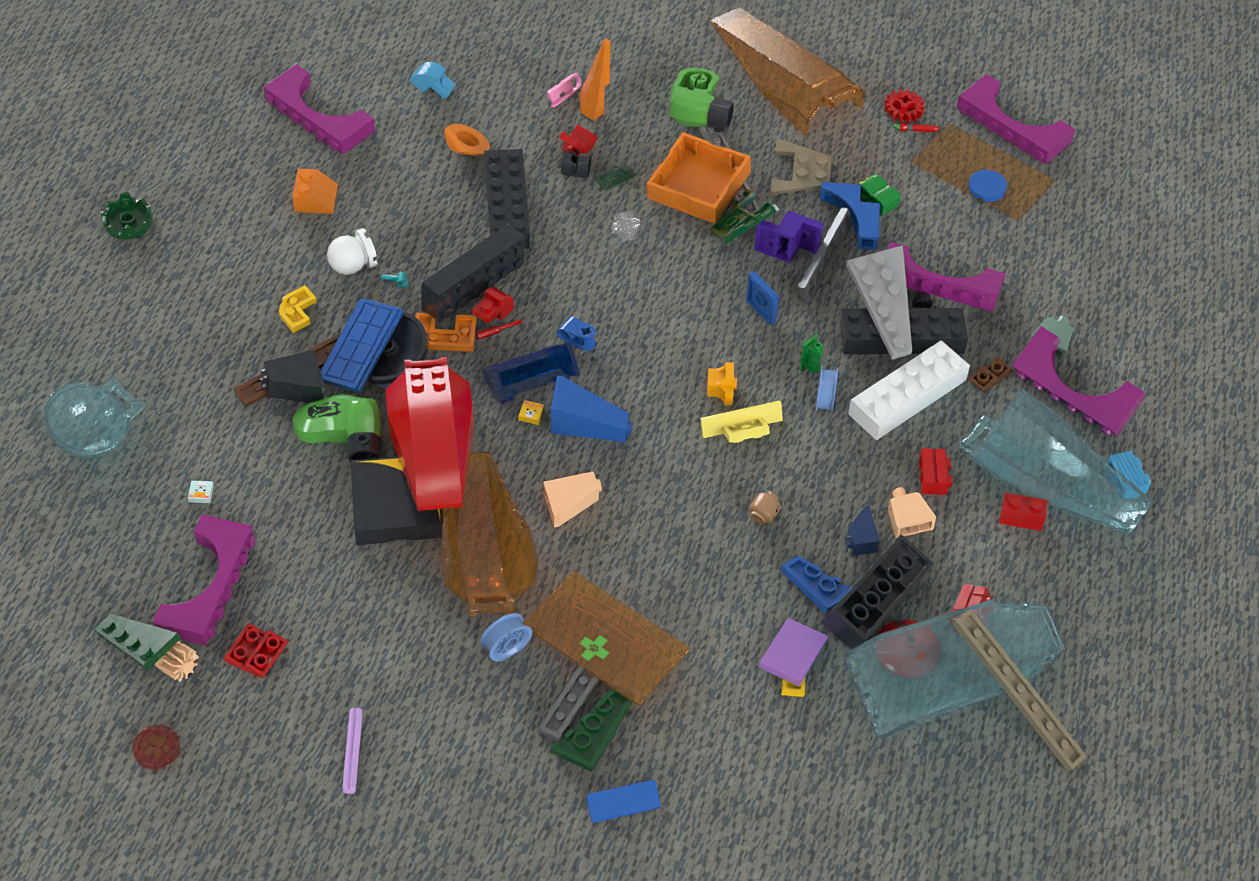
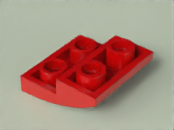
(255, 650)

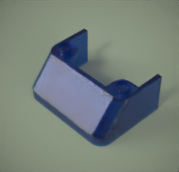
(530, 371)

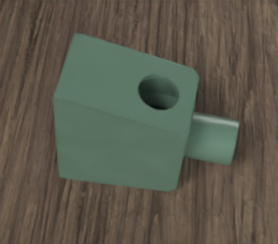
(1062, 330)

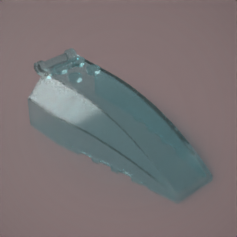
(1048, 461)

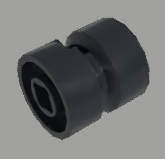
(576, 164)

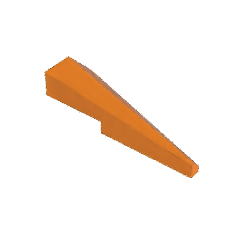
(594, 86)

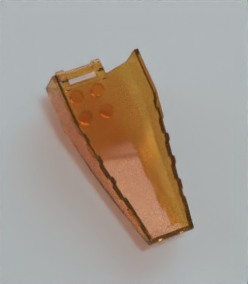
(487, 542)

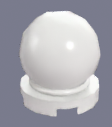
(350, 253)

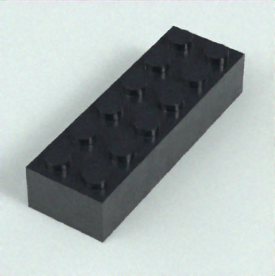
(506, 191)
(473, 273)
(926, 328)

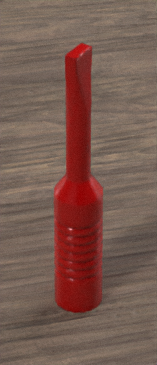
(495, 330)

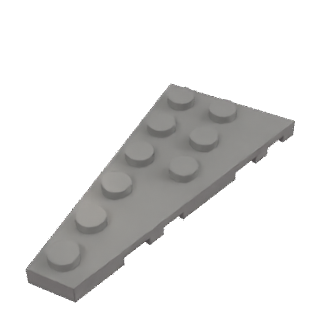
(883, 289)

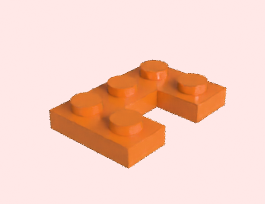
(450, 340)

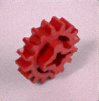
(904, 106)

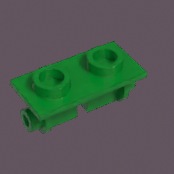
(811, 355)

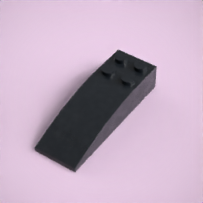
(877, 593)

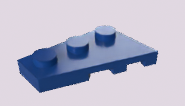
(816, 585)

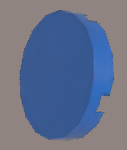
(987, 185)

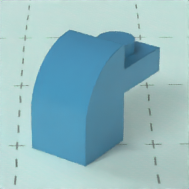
(433, 76)

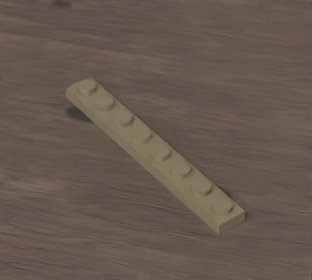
(1019, 690)

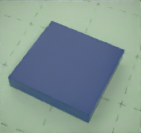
(762, 298)

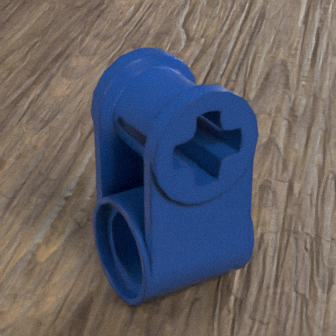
(576, 331)

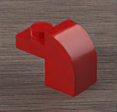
(579, 141)
(494, 305)

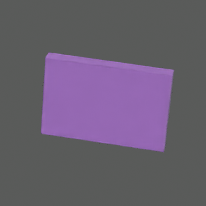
(793, 652)

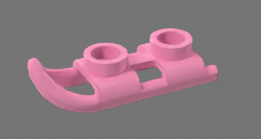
(564, 86)

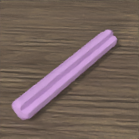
(352, 751)

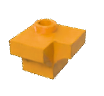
(722, 383)

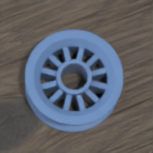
(827, 389)
(506, 637)

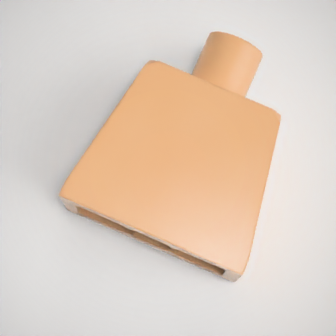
(909, 513)

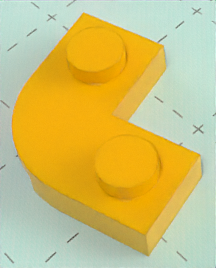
(292, 306)

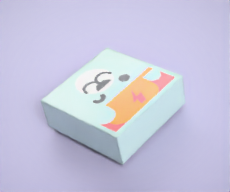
(200, 492)

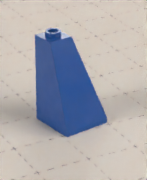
(585, 414)

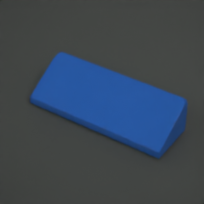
(623, 801)

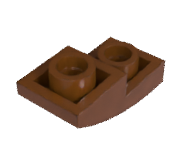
(992, 374)

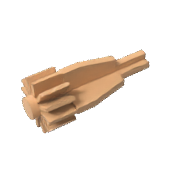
(178, 661)

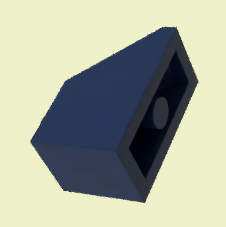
(862, 534)

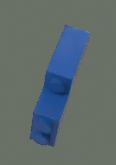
(863, 214)

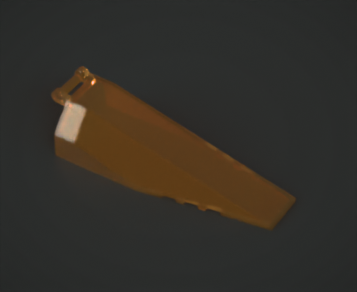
(784, 70)

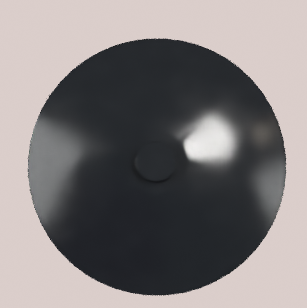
(407, 342)

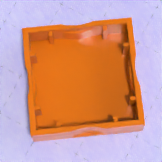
(699, 178)

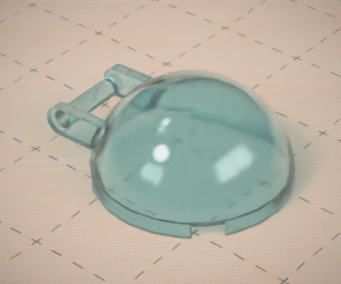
(90, 419)

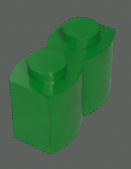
(876, 190)

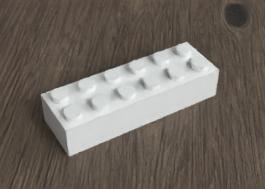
(908, 390)

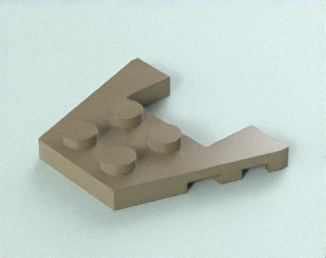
(808, 171)

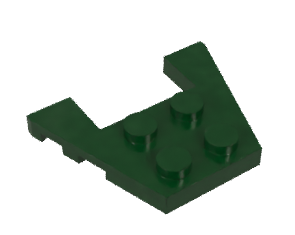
(739, 219)

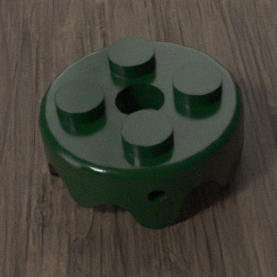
(123, 209)

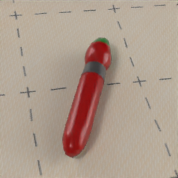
(916, 127)

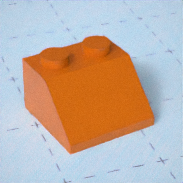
(314, 192)

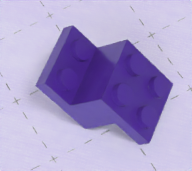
(786, 238)

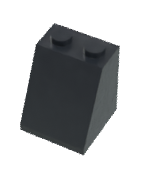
(293, 378)

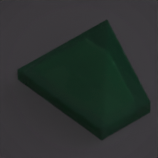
(615, 176)

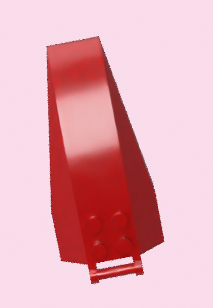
(432, 431)

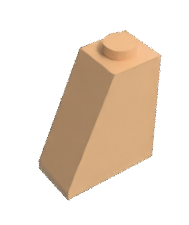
(570, 496)

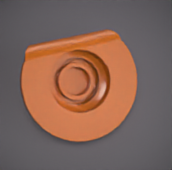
(466, 140)

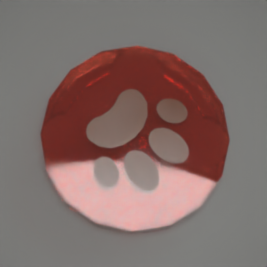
(156, 747)

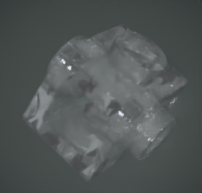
(625, 226)

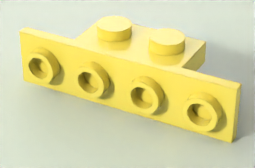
(742, 423)

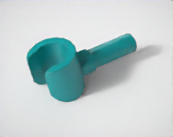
(401, 279)

